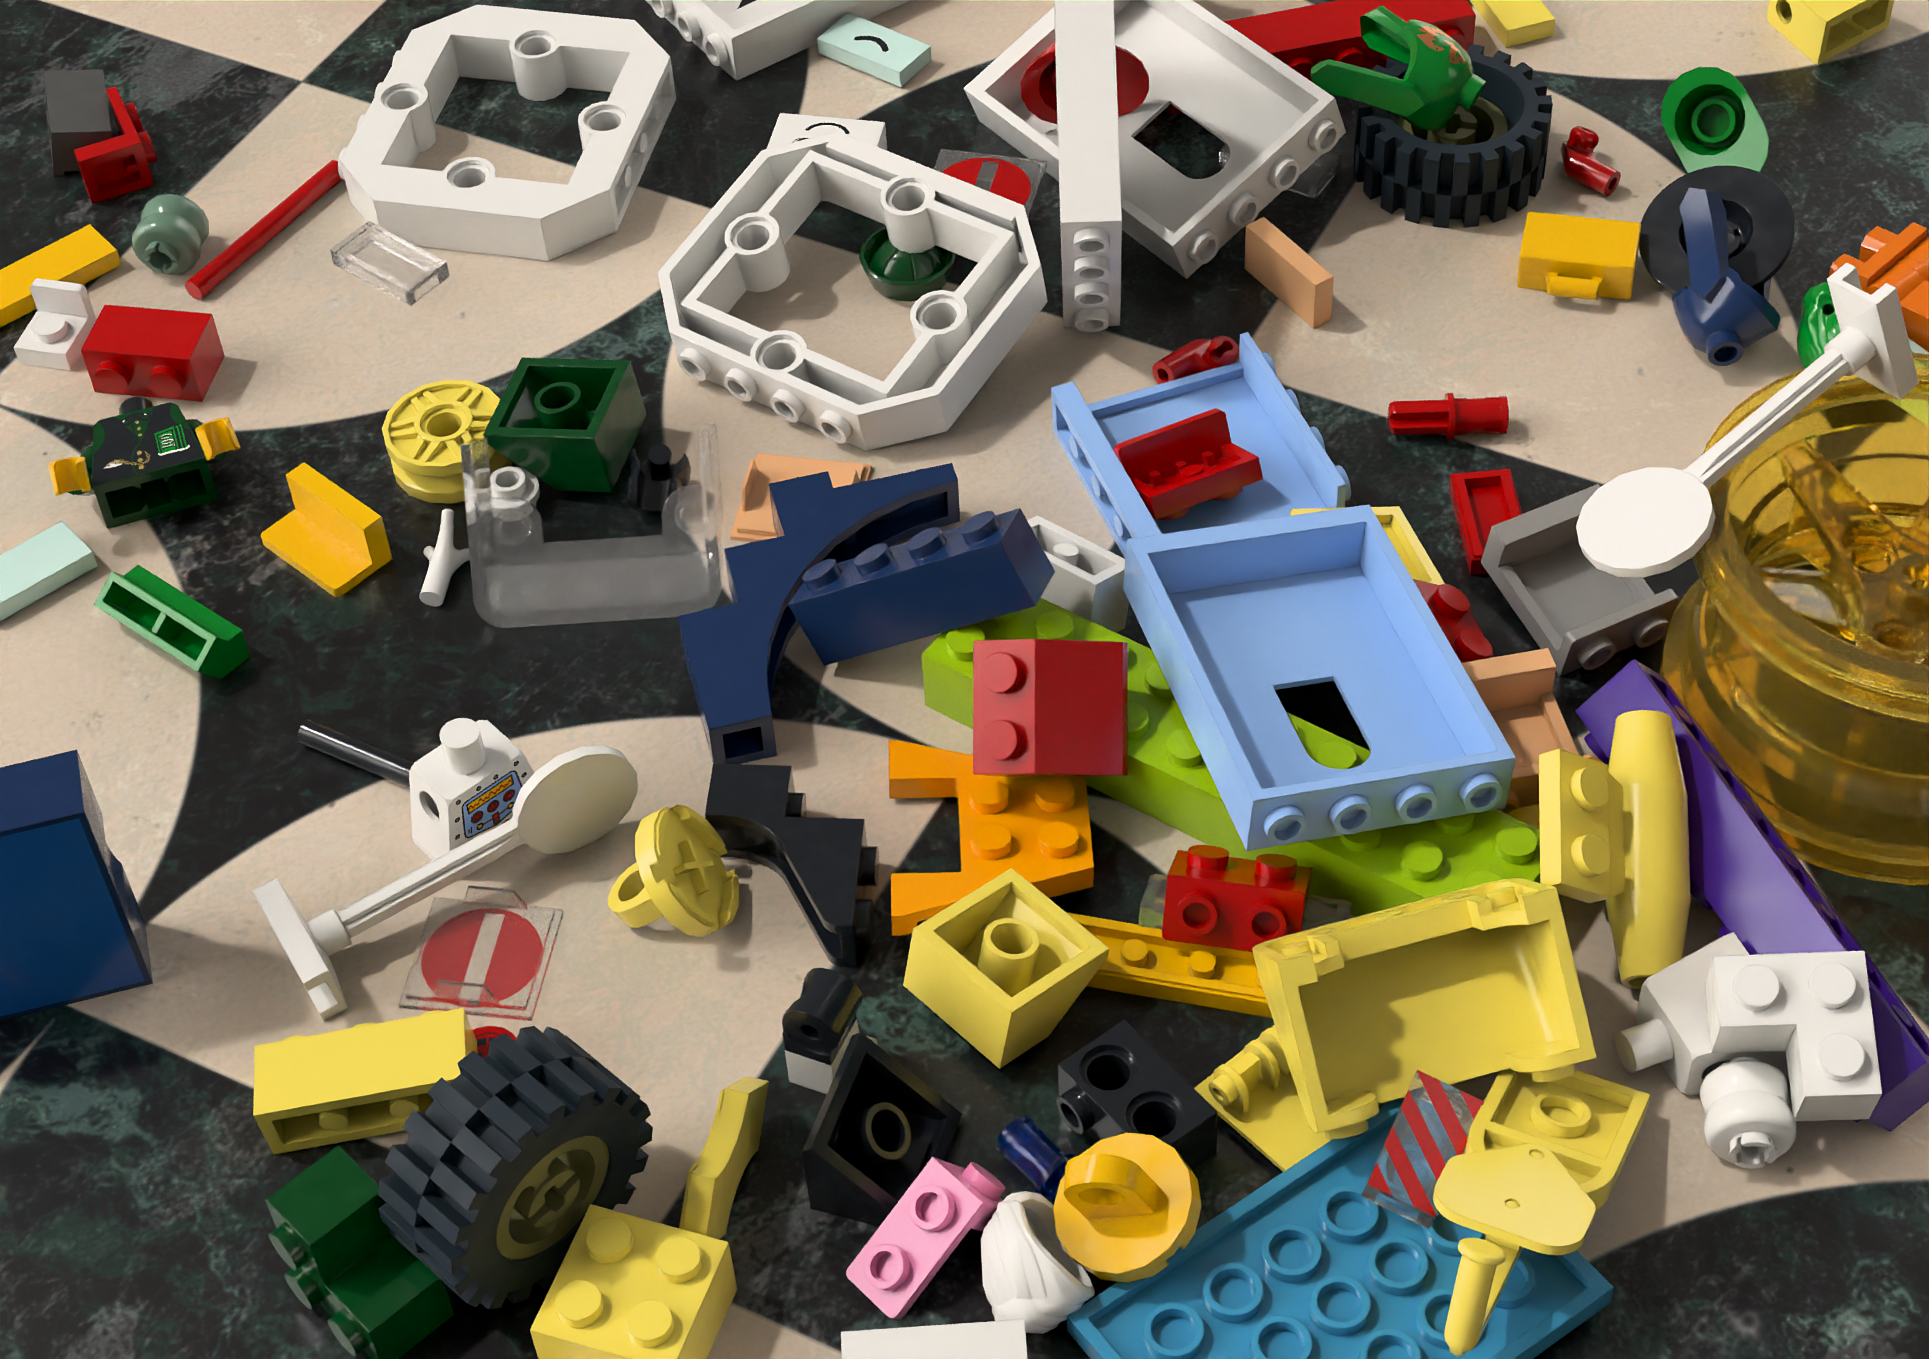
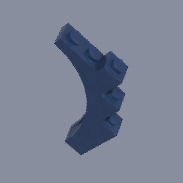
(740, 646)

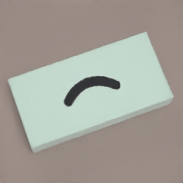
(874, 49)

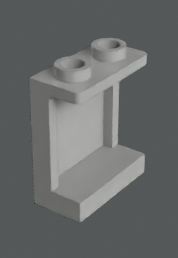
(1562, 595)

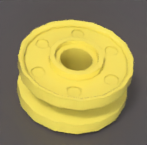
(426, 436)

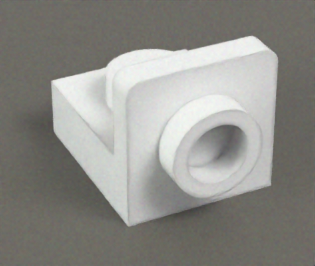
(58, 326)

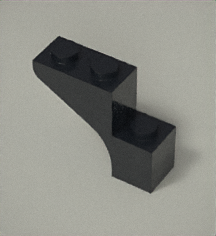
(817, 858)

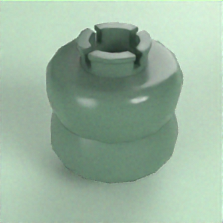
(170, 234)

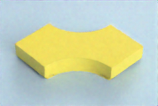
(727, 1152)

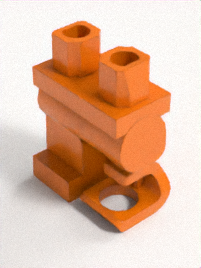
(1902, 263)

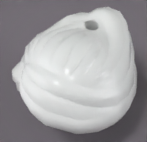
(1028, 1267)

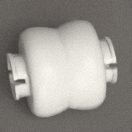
(1747, 1112)

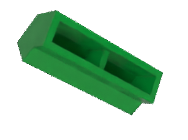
(173, 621)

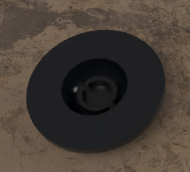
(1757, 218)

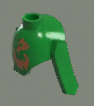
(1434, 85)

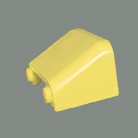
(1425, 987)

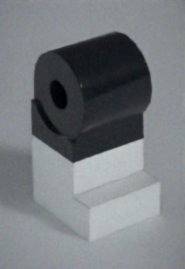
(820, 1028)

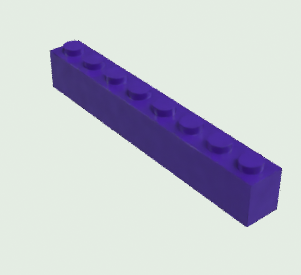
(1757, 881)

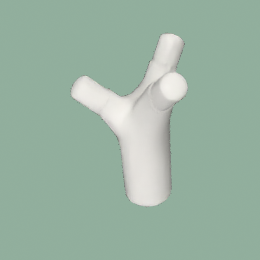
(443, 562)

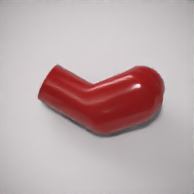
(1581, 162)
(1196, 358)

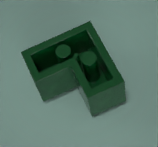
(350, 1262)

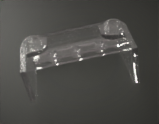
(543, 583)

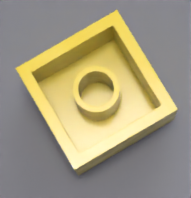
(635, 1292)

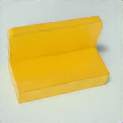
(328, 533)

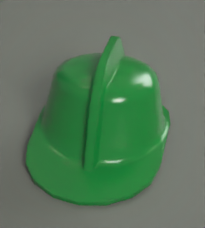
(1714, 121)

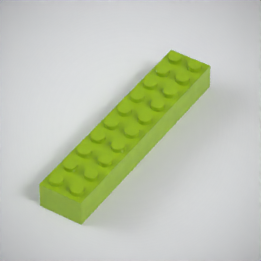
(1175, 786)

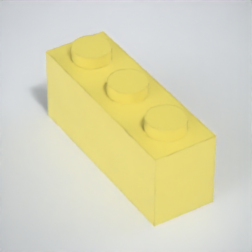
(355, 1078)

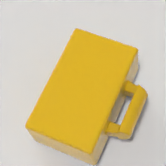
(1578, 256)

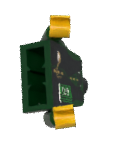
(146, 462)

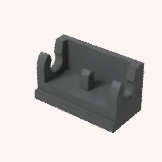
(75, 114)

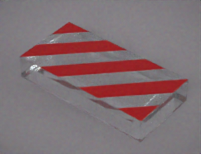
(1422, 1138)

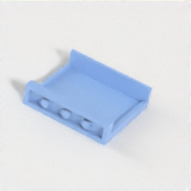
(1259, 419)

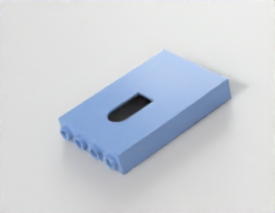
(1302, 606)

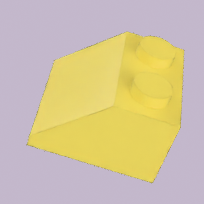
(1002, 966)

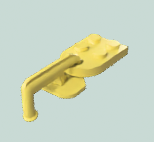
(1530, 1180)

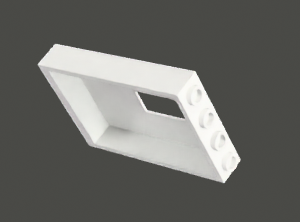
(1213, 75)
(1088, 163)

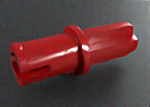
(1449, 416)

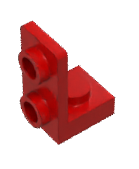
(119, 162)

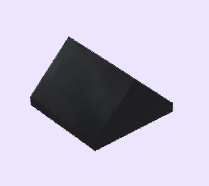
(873, 1135)

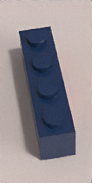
(922, 586)

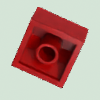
(1050, 708)

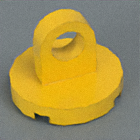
(1126, 1207)

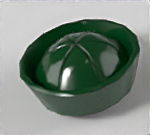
(904, 274)

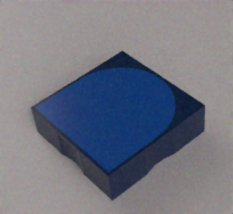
(63, 894)

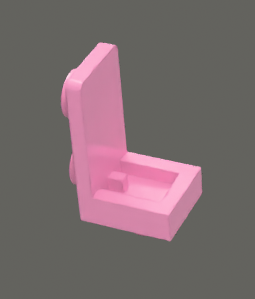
(923, 1233)

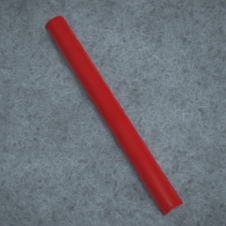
(263, 231)

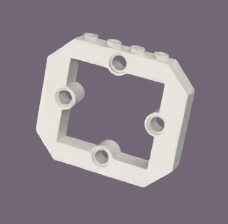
(467, 202)
(955, 333)

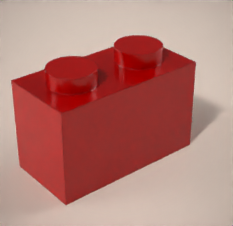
(153, 353)

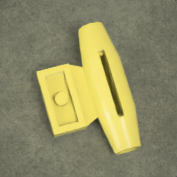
(1623, 839)

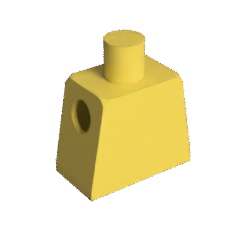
(1828, 26)

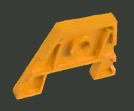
(1003, 824)

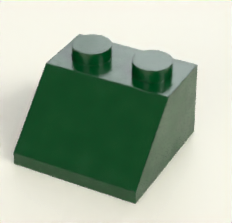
(569, 421)

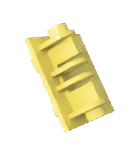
(1262, 1102)

